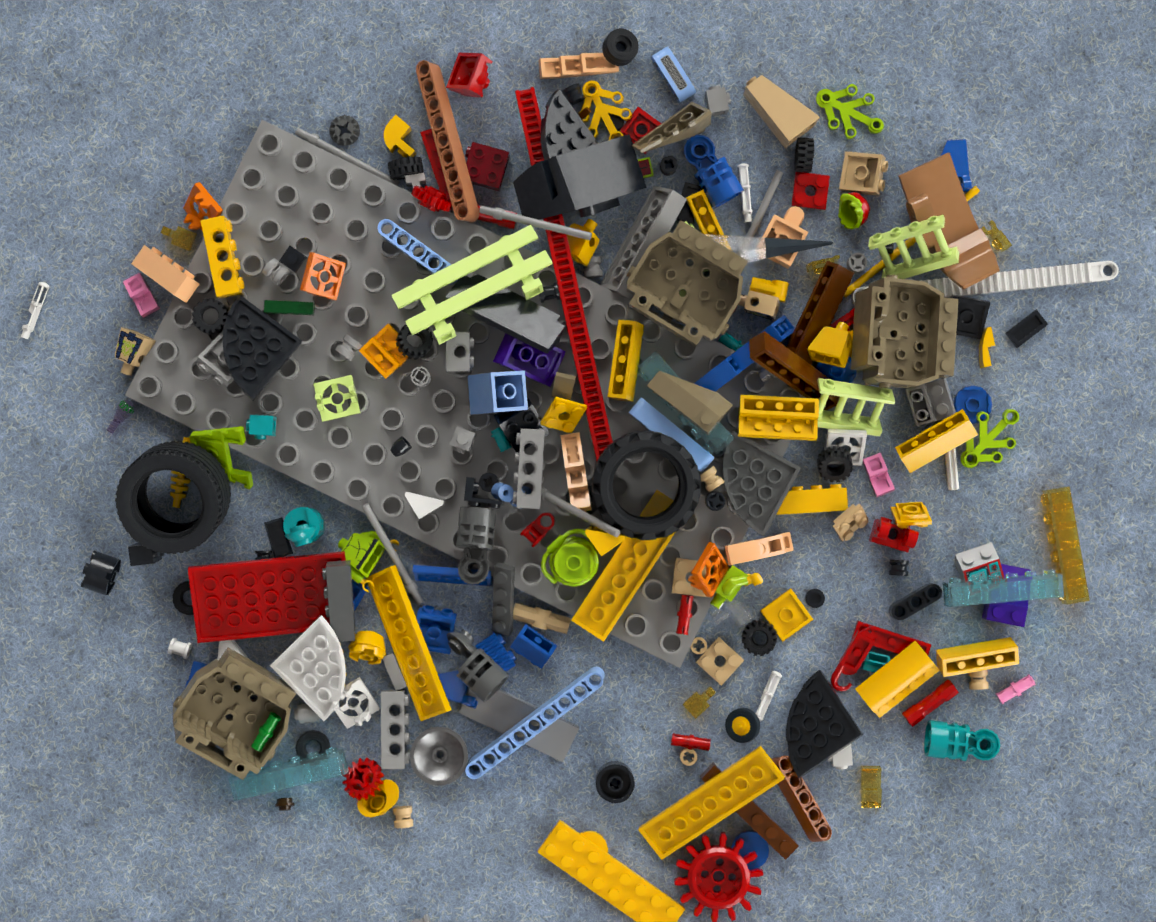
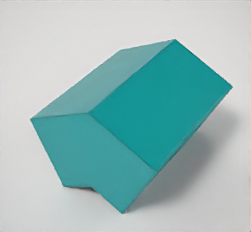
(874, 661)

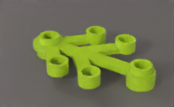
(846, 110)
(987, 440)

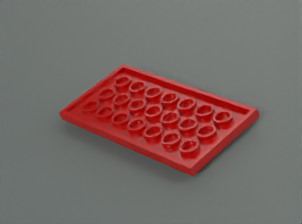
(259, 596)

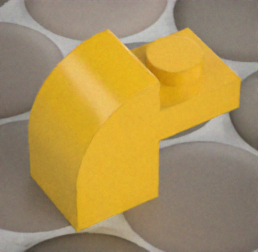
(394, 134)

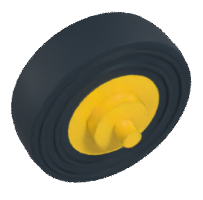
(742, 725)

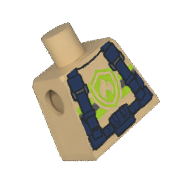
(767, 306)
(132, 348)

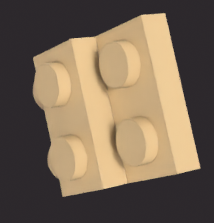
(863, 173)

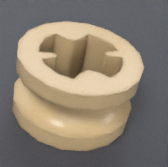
(702, 650)
(685, 762)

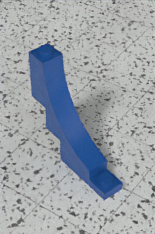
(741, 358)

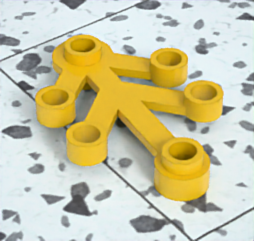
(603, 109)

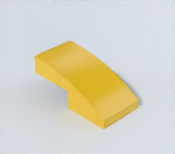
(986, 341)

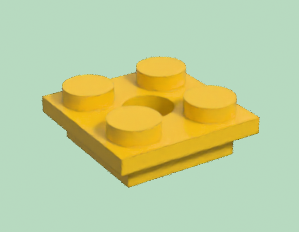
(564, 422)
(911, 514)

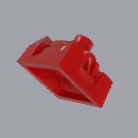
(469, 74)

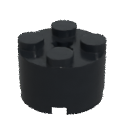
(100, 573)
(625, 786)

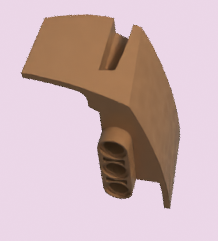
(936, 191)

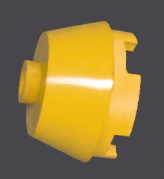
(368, 647)

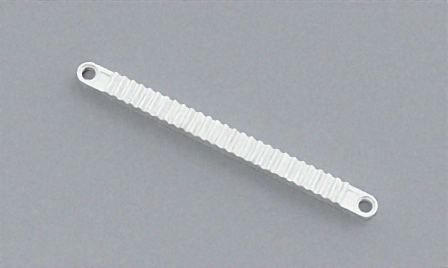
(1025, 279)

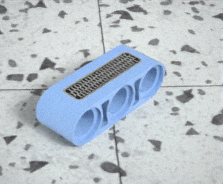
(674, 74)

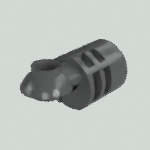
(476, 538)
(475, 665)

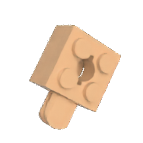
(786, 229)

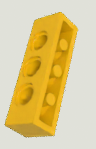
(211, 228)

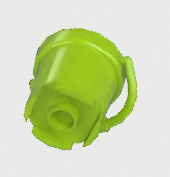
(571, 559)

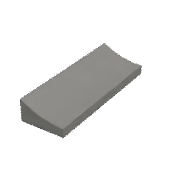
(651, 223)
(506, 710)

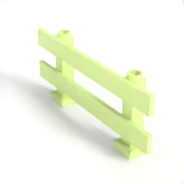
(520, 271)

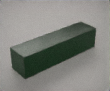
(289, 307)

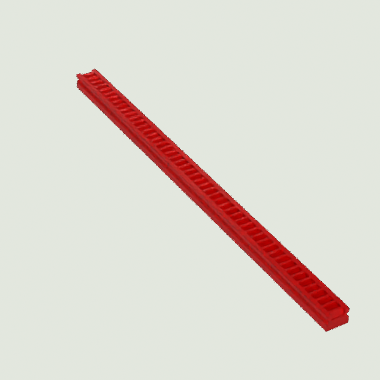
(568, 290)

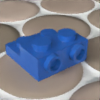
(435, 627)

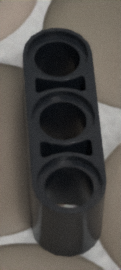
(924, 601)

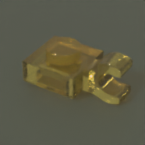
(181, 237)
(999, 241)
(817, 266)
(697, 703)

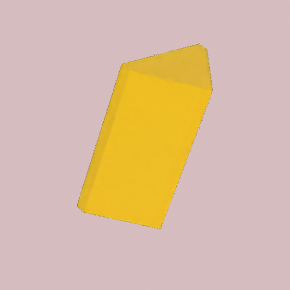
(602, 540)

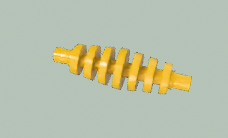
(179, 487)

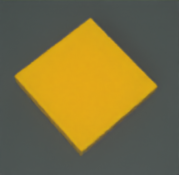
(786, 614)

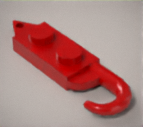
(853, 657)

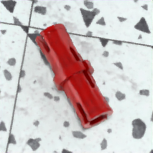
(684, 614)
(690, 742)

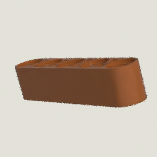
(798, 787)

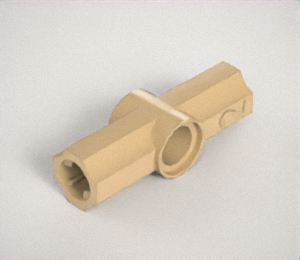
(541, 618)

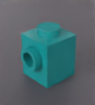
(261, 426)

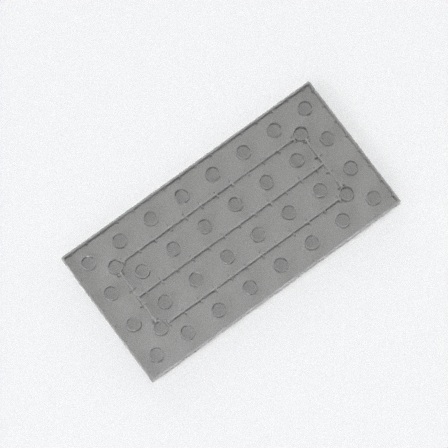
(327, 206)

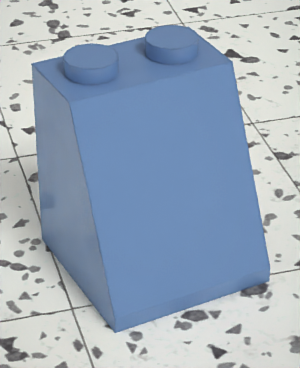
(497, 392)

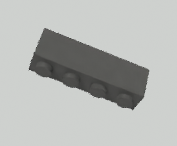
(340, 599)

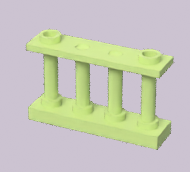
(839, 420)

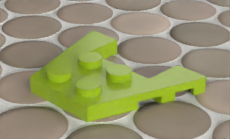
(216, 442)

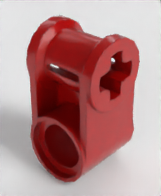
(537, 529)

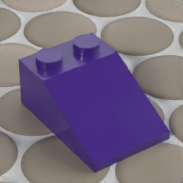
(521, 356)
(1008, 612)

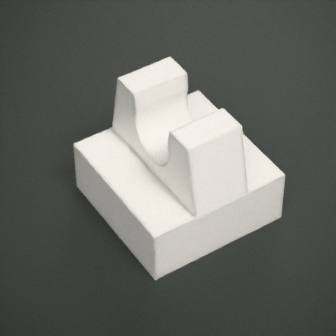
(415, 179)

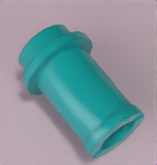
(730, 342)
(500, 439)

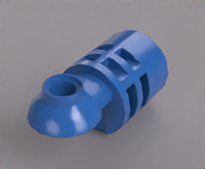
(713, 174)

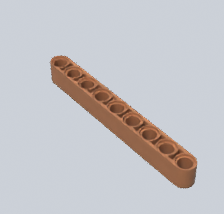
(444, 130)

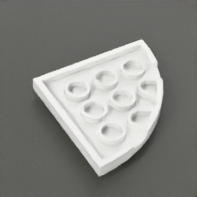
(315, 668)

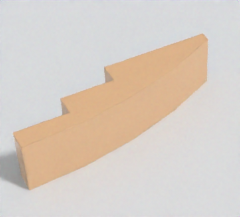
(575, 66)
(575, 471)

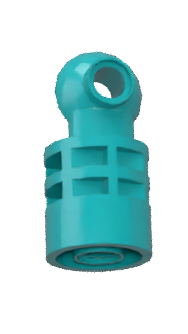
(304, 533)
(958, 741)

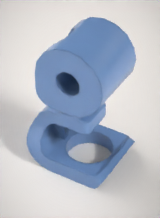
(505, 492)

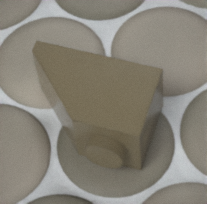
(563, 386)

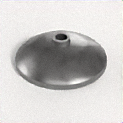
(435, 769)

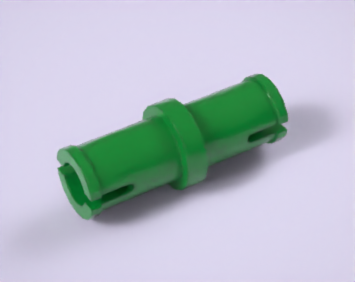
(265, 732)

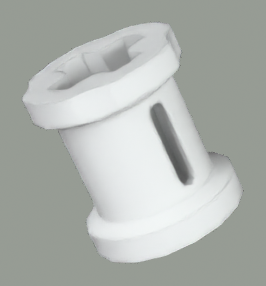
(179, 648)

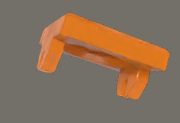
(203, 200)
(339, 268)
(710, 553)

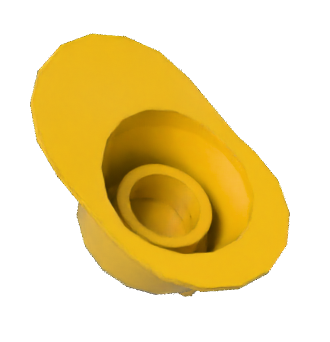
(381, 802)

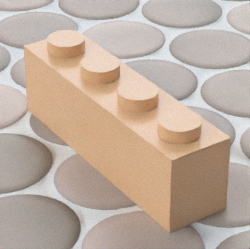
(165, 273)

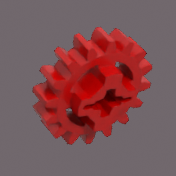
(431, 198)
(363, 776)

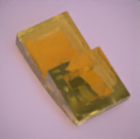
(871, 787)

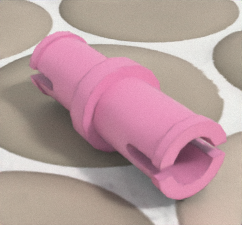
(1015, 689)

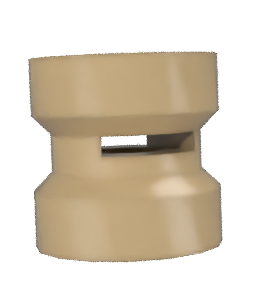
(711, 479)
(979, 681)
(403, 817)

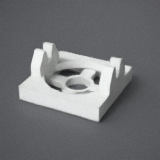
(859, 435)
(362, 716)

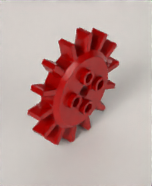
(730, 891)

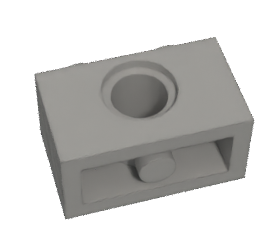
(459, 364)

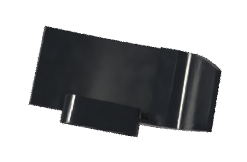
(580, 180)

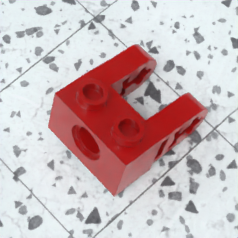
(904, 540)

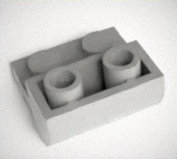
(930, 402)

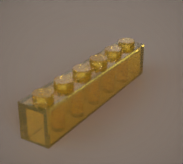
(1065, 543)

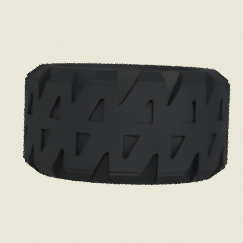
(665, 522)

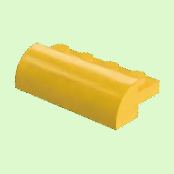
(778, 417)
(897, 679)

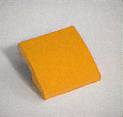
(383, 352)

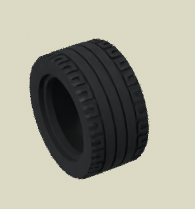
(150, 528)

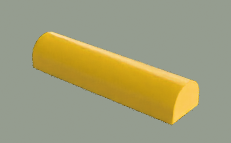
(704, 214)

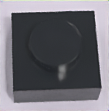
(292, 259)

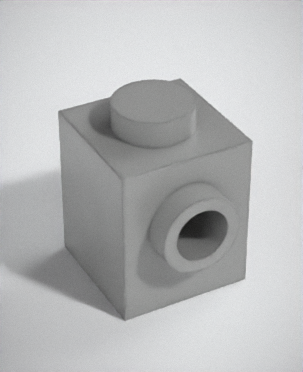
(717, 100)
(462, 440)

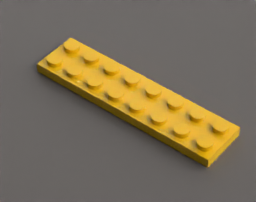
(622, 576)
(408, 643)
(711, 802)
(608, 876)

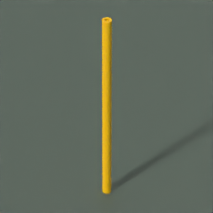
(880, 265)

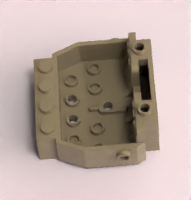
(707, 299)
(900, 308)
(210, 696)

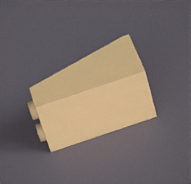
(779, 110)

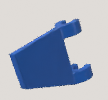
(959, 156)
(456, 689)

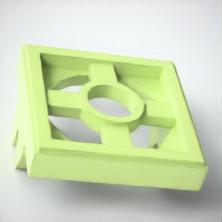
(327, 415)

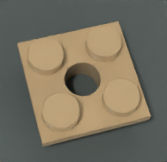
(850, 521)
(680, 585)
(719, 673)

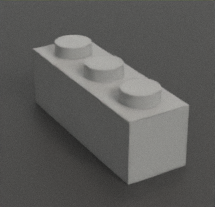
(394, 671)

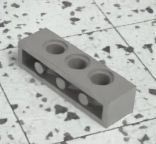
(532, 500)
(389, 759)

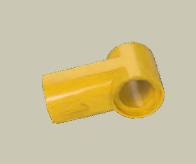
(774, 288)

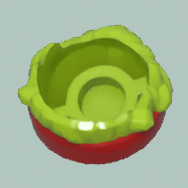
(853, 210)

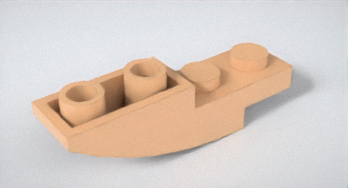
(759, 548)

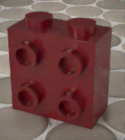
(486, 165)

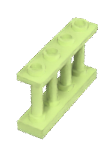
(921, 265)

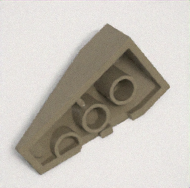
(682, 125)
(694, 402)

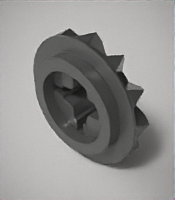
(346, 138)

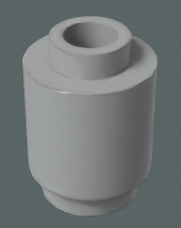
(305, 714)

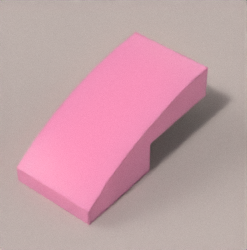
(141, 295)
(878, 474)

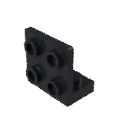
(514, 421)
(472, 488)

